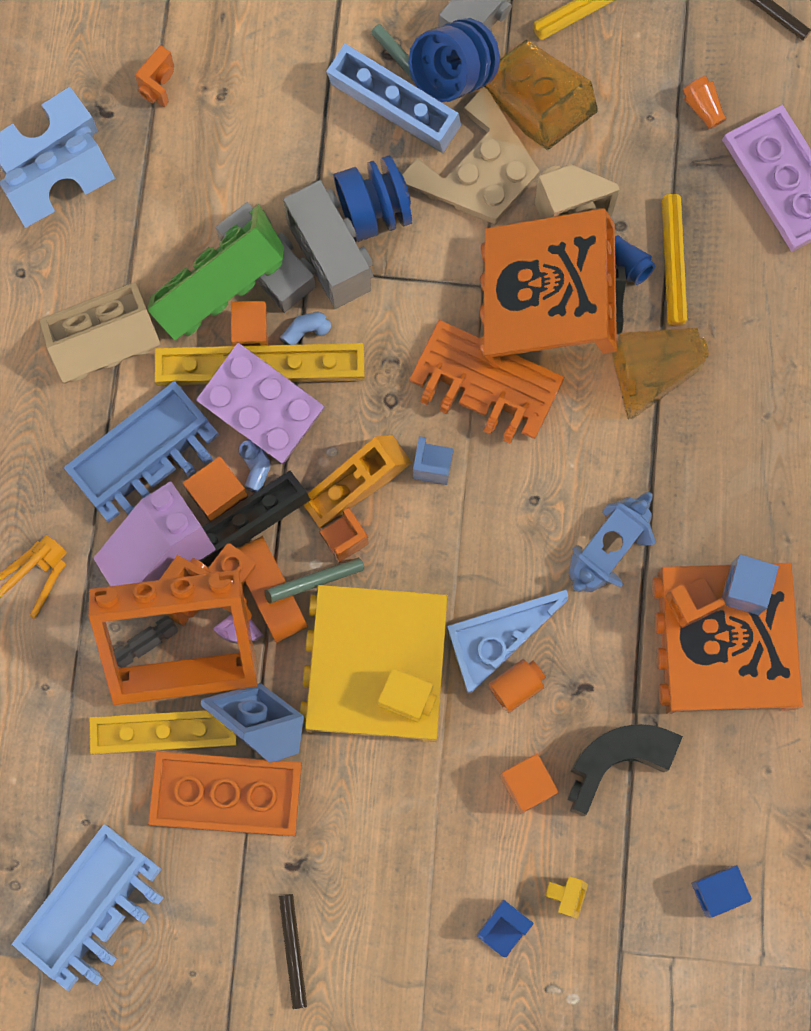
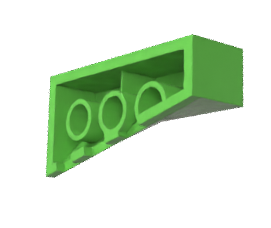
(218, 276)

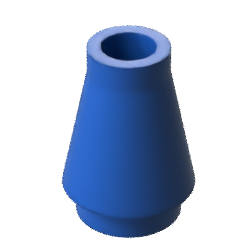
(636, 262)

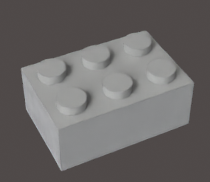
(329, 243)

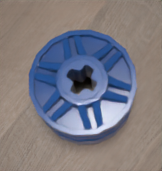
(454, 59)
(374, 197)

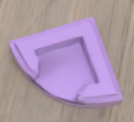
(227, 630)

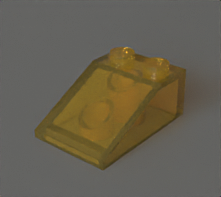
(542, 94)

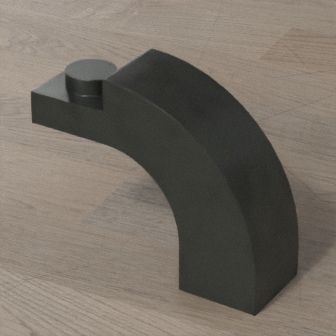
(636, 743)

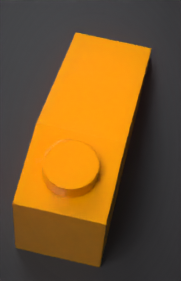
(357, 479)

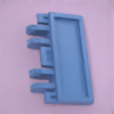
(141, 449)

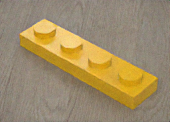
(158, 732)

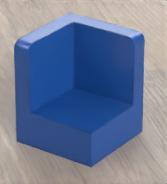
(721, 891)
(504, 928)

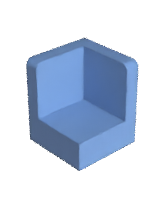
(432, 462)

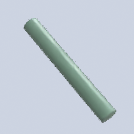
(392, 47)
(313, 580)

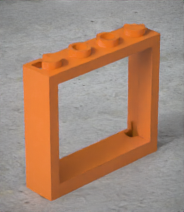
(182, 676)

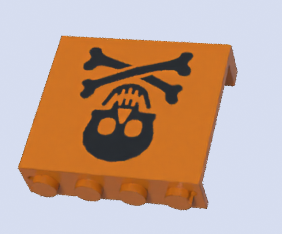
(549, 285)
(731, 654)

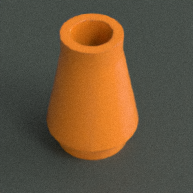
(704, 100)

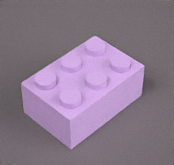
(260, 403)

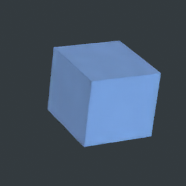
(749, 584)

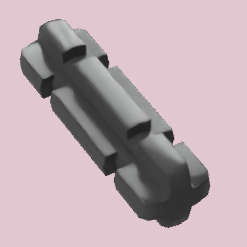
(145, 641)

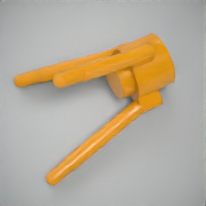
(45, 555)

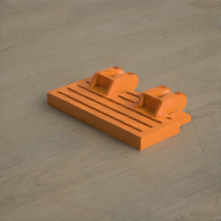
(516, 387)

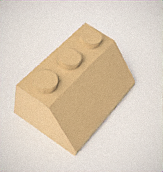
(99, 333)

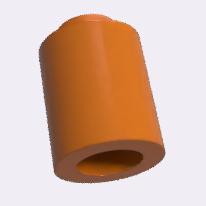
(517, 684)

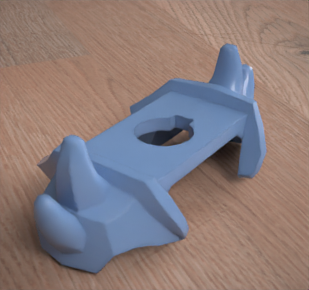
(593, 566)

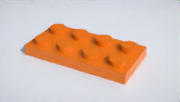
(225, 794)

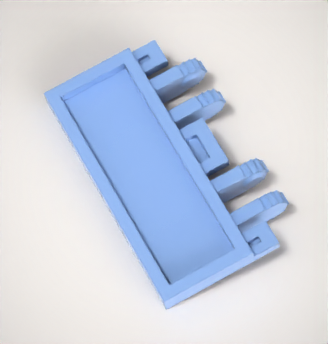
(85, 906)

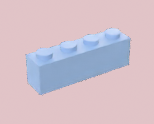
(394, 98)

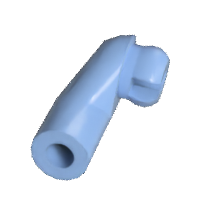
(305, 323)
(257, 463)

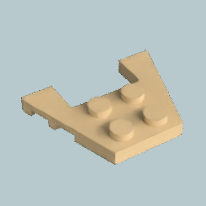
(490, 174)

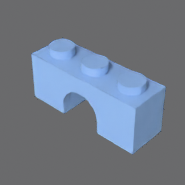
(67, 119)
(30, 186)

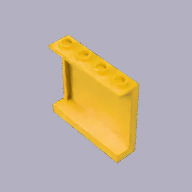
(353, 650)

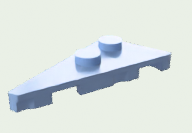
(492, 638)

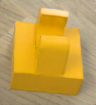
(569, 896)

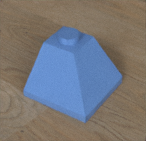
(259, 720)

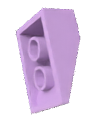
(152, 538)

